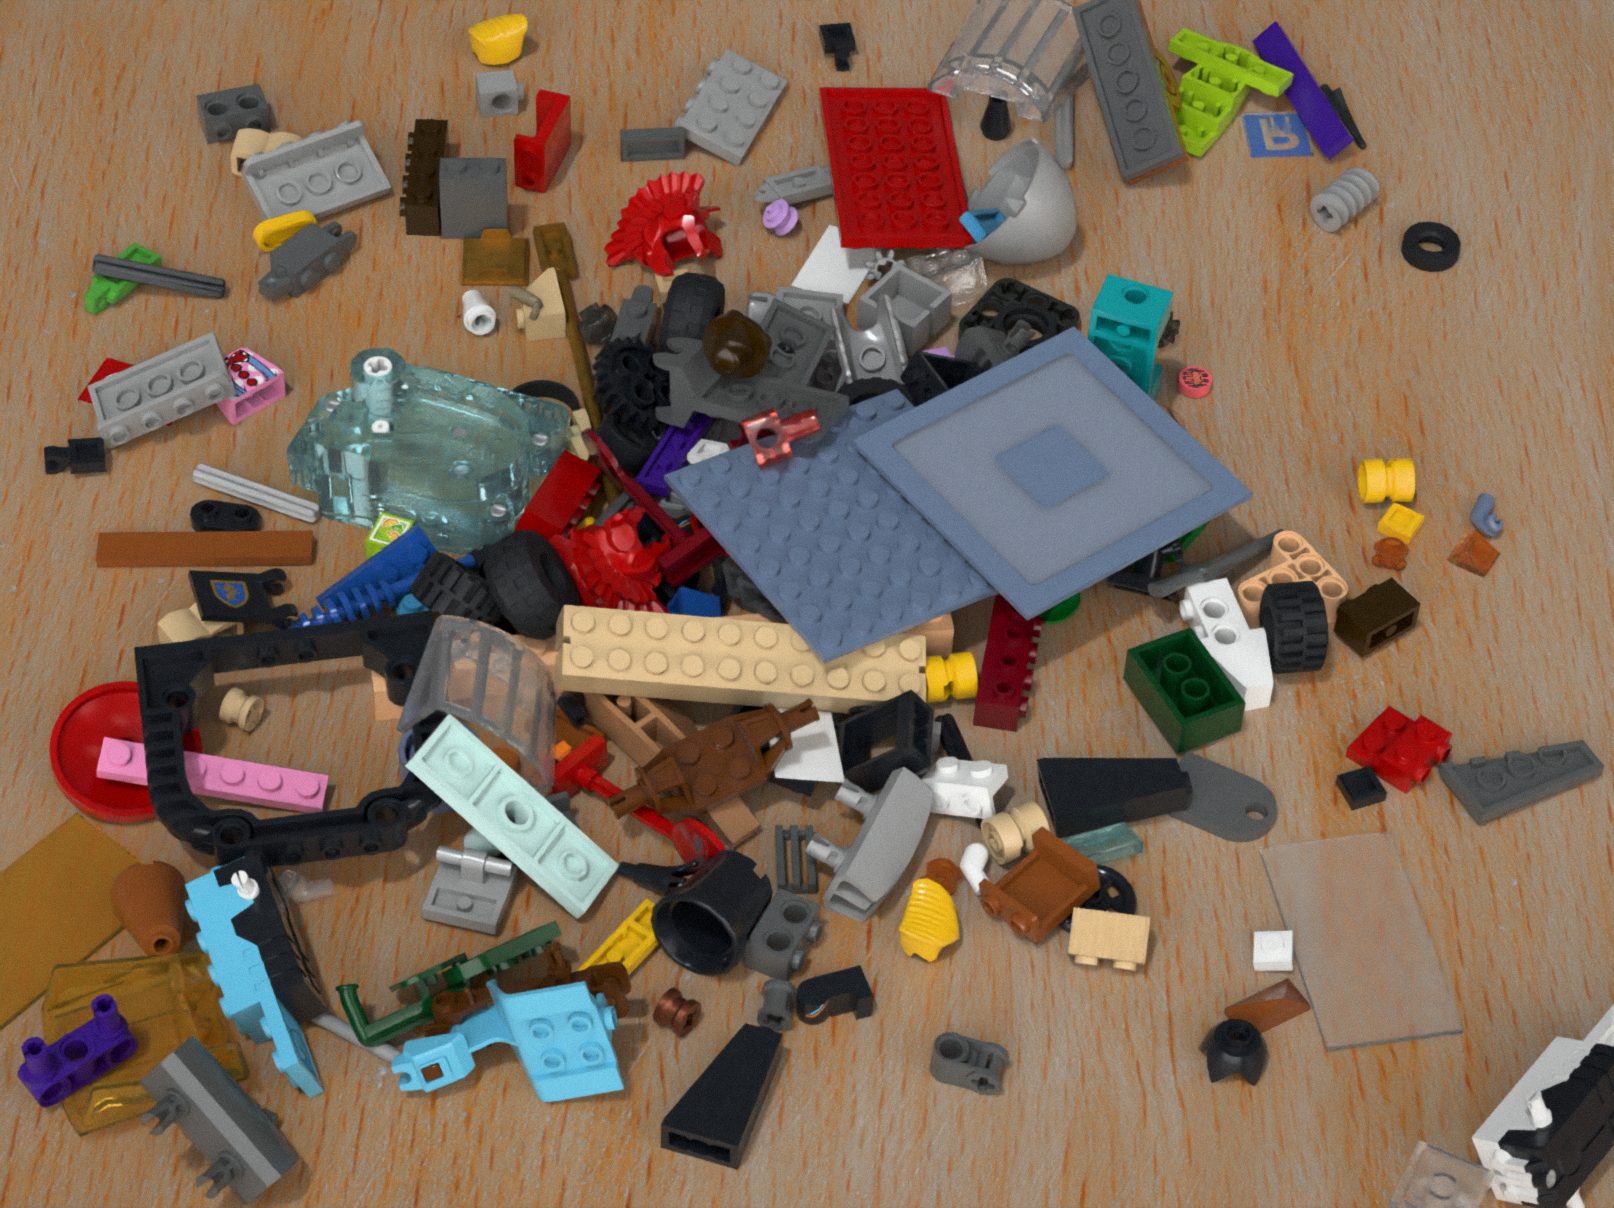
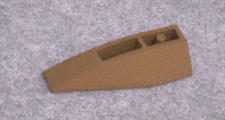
(646, 727)

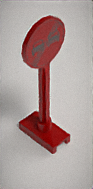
(583, 770)

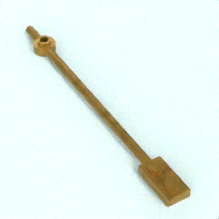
(555, 251)

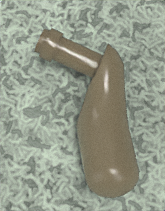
(526, 297)

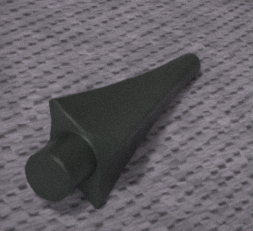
(1337, 100)

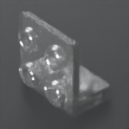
(954, 270)

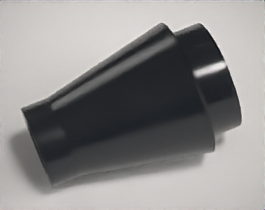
(996, 119)

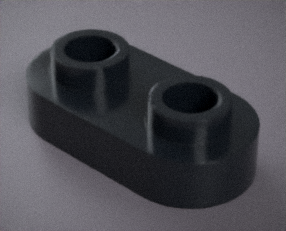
(224, 516)

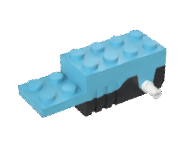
(259, 961)

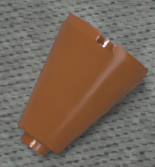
(151, 905)

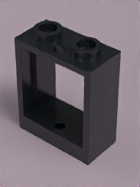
(934, 374)
(903, 715)

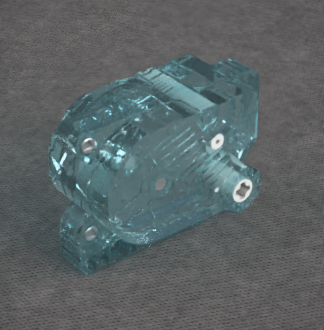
(426, 451)

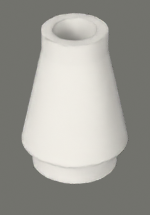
(477, 313)

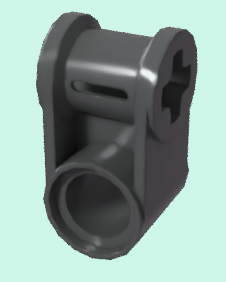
(968, 1063)

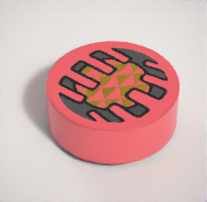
(1194, 382)

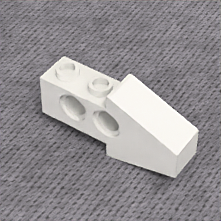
(1224, 632)

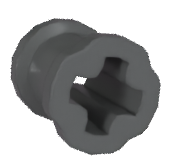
(776, 1004)

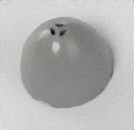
(1035, 200)

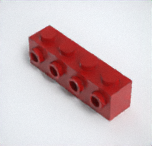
(561, 497)

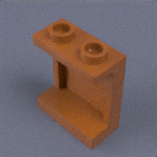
(1041, 887)

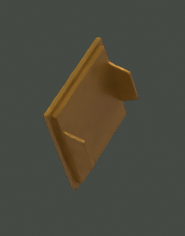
(495, 259)

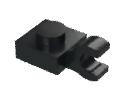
(838, 40)
(82, 456)

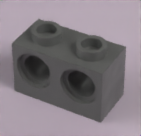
(231, 110)
(783, 936)

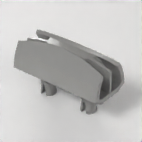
(881, 848)

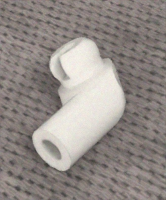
(973, 863)

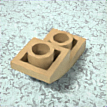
(580, 423)

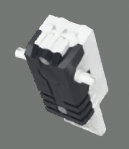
(1553, 1123)

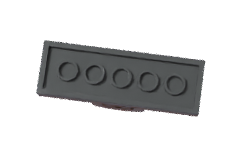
(1132, 87)

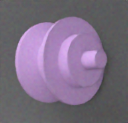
(780, 217)

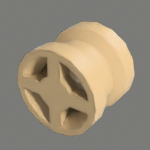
(241, 709)

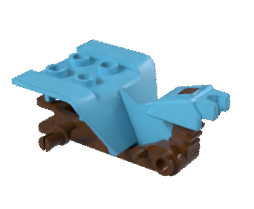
(552, 1023)

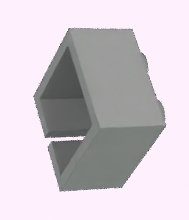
(918, 303)

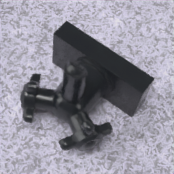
(1147, 571)

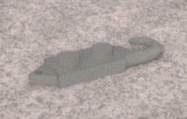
(796, 185)

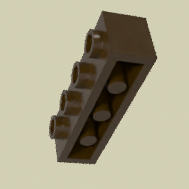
(421, 186)

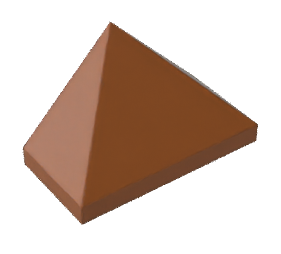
(1270, 1006)

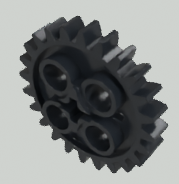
(633, 383)

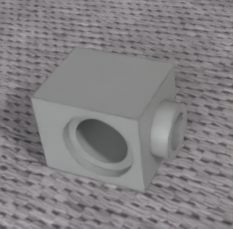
(498, 93)

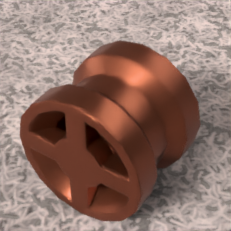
(677, 1012)

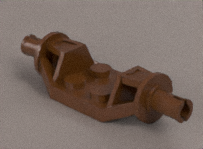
(715, 762)

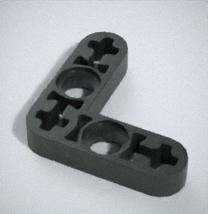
(1009, 292)

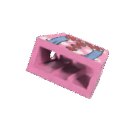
(255, 383)

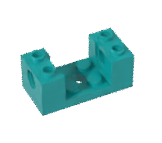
(1128, 327)

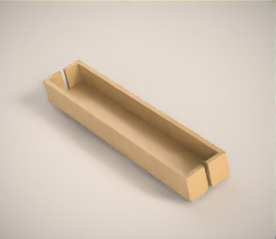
(726, 661)

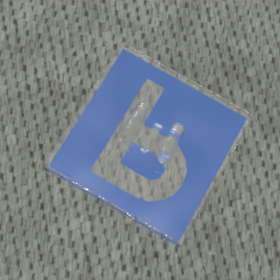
(1276, 134)

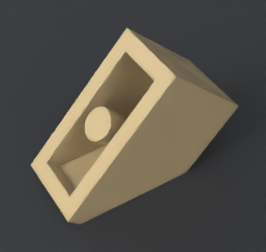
(551, 317)

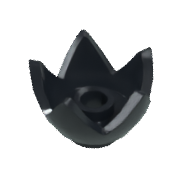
(1228, 1056)

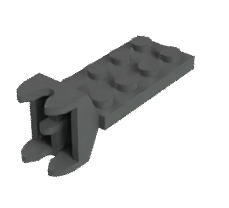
(700, 389)

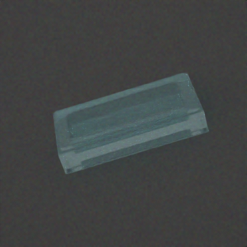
(1107, 843)

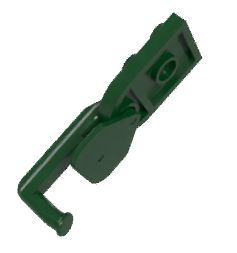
(456, 979)

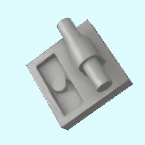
(470, 889)

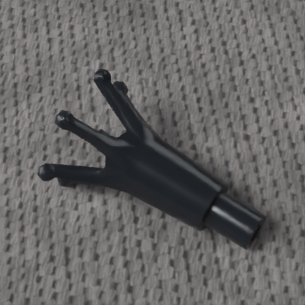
(657, 876)

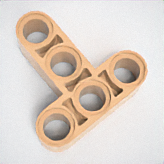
(1292, 561)

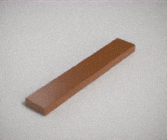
(205, 548)

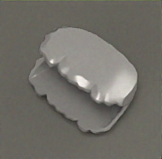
(870, 351)

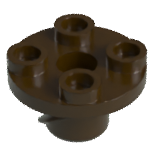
(736, 345)

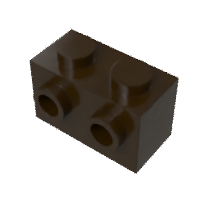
(1376, 617)

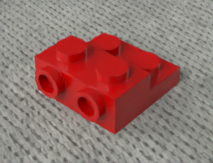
(1401, 748)

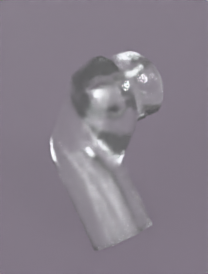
(303, 890)

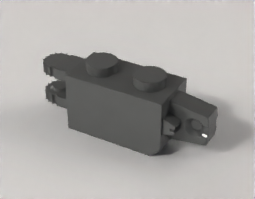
(306, 260)
(637, 317)

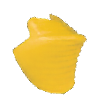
(498, 38)
(928, 920)

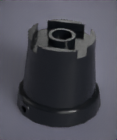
(712, 914)

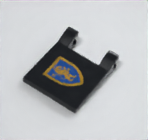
(241, 597)

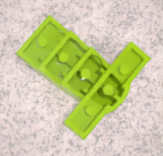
(1218, 86)

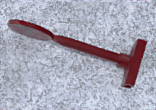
(689, 551)

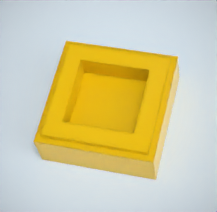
(1400, 523)

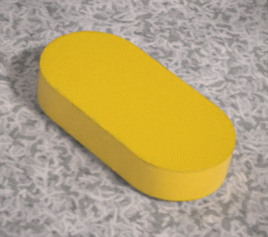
(275, 231)

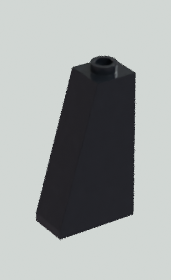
(1108, 791)
(725, 1101)

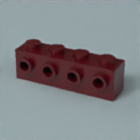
(1006, 667)

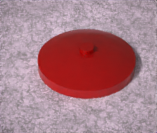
(76, 745)

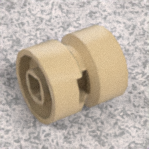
(1011, 833)

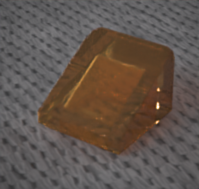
(1474, 554)

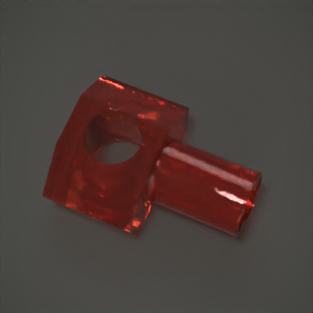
(787, 430)

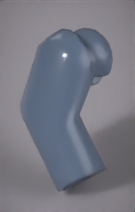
(1483, 519)

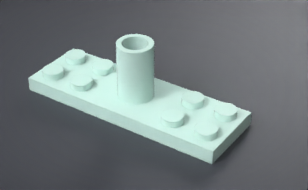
(511, 816)

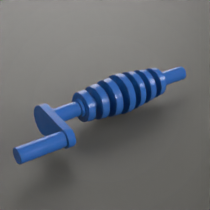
(372, 599)

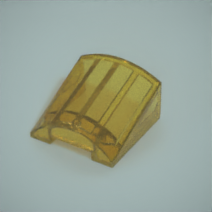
(164, 1006)

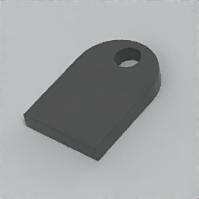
(1223, 799)

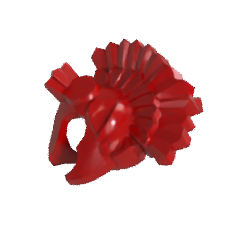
(664, 225)
(613, 565)

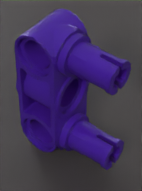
(102, 1043)

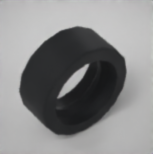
(1035, 315)
(628, 446)

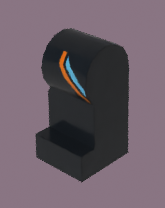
(834, 995)

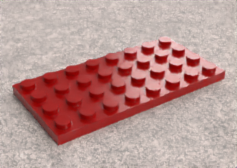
(893, 168)

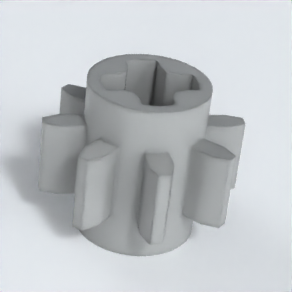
(882, 261)

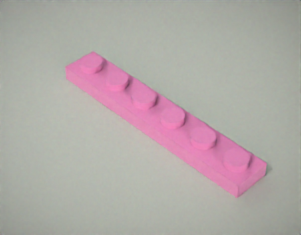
(222, 777)

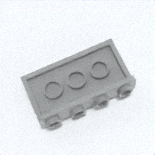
(730, 106)
(316, 174)
(161, 390)

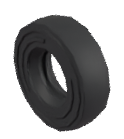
(1430, 260)

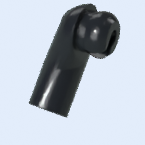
(572, 706)

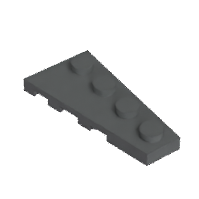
(1519, 779)

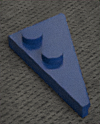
(391, 563)

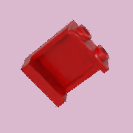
(541, 156)

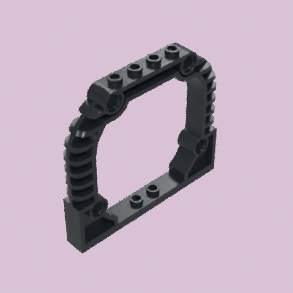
(180, 673)

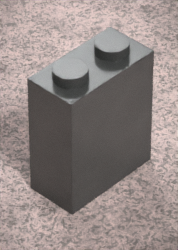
(472, 196)

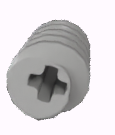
(1344, 198)

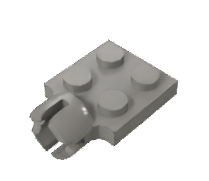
(811, 302)

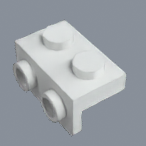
(965, 786)

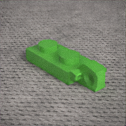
(111, 289)

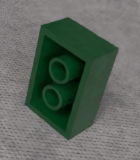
(1184, 690)

